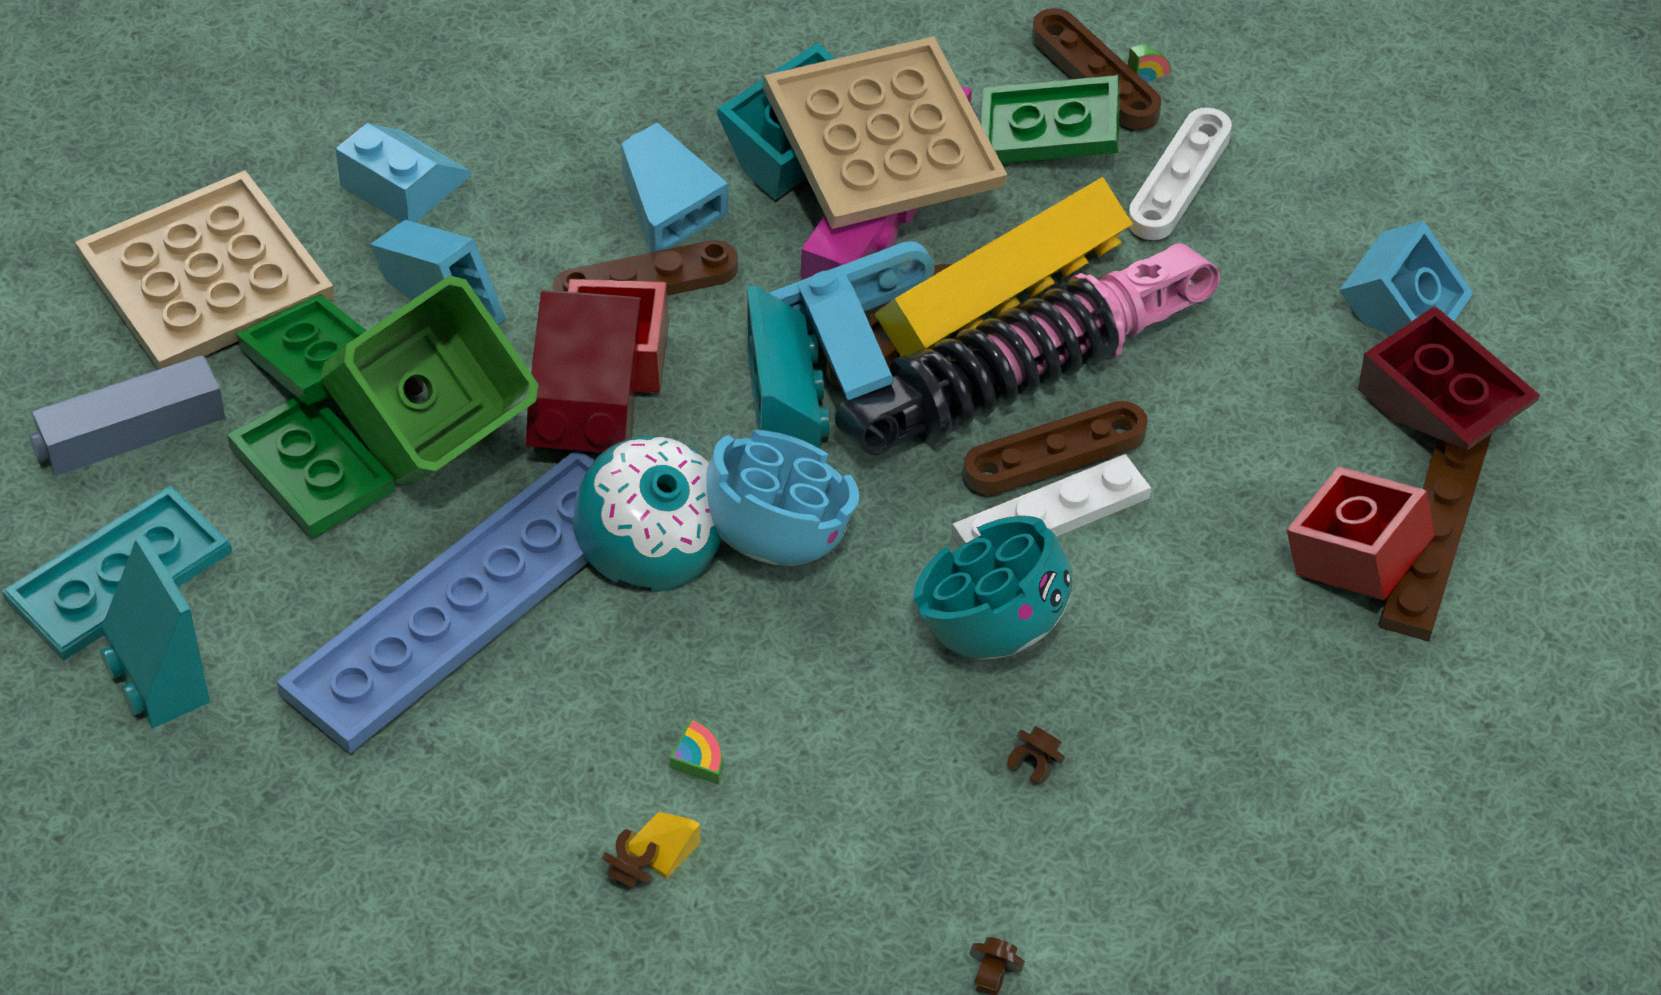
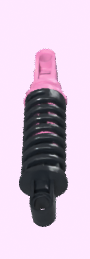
(1024, 348)

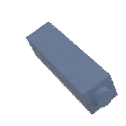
(127, 415)

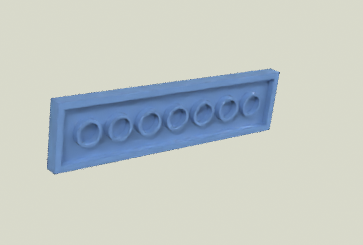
(443, 612)

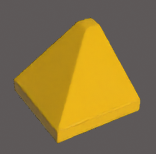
(676, 839)

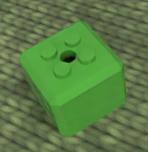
(462, 359)

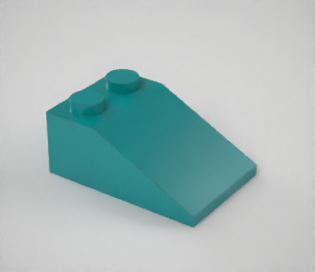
(153, 641)

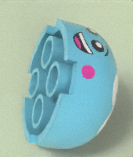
(778, 498)

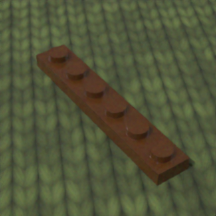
(1450, 491)

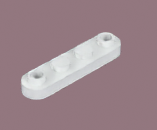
(1179, 173)

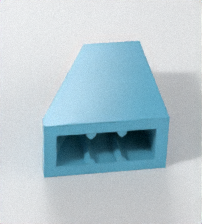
(670, 188)
(421, 256)

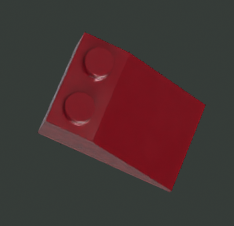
(583, 371)
(1442, 381)

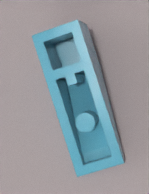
(844, 333)

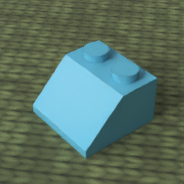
(396, 171)
(1403, 279)

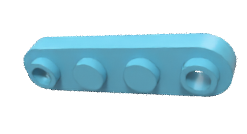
(874, 277)

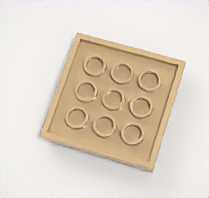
(883, 132)
(202, 269)

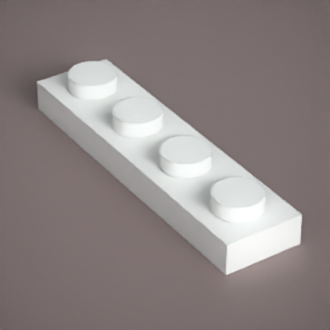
(1069, 501)

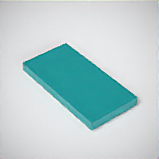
(72, 592)

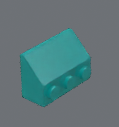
(758, 135)
(782, 369)

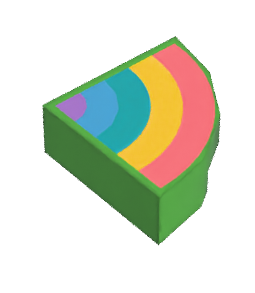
(1148, 62)
(698, 753)

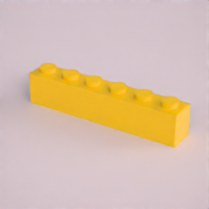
(1005, 269)

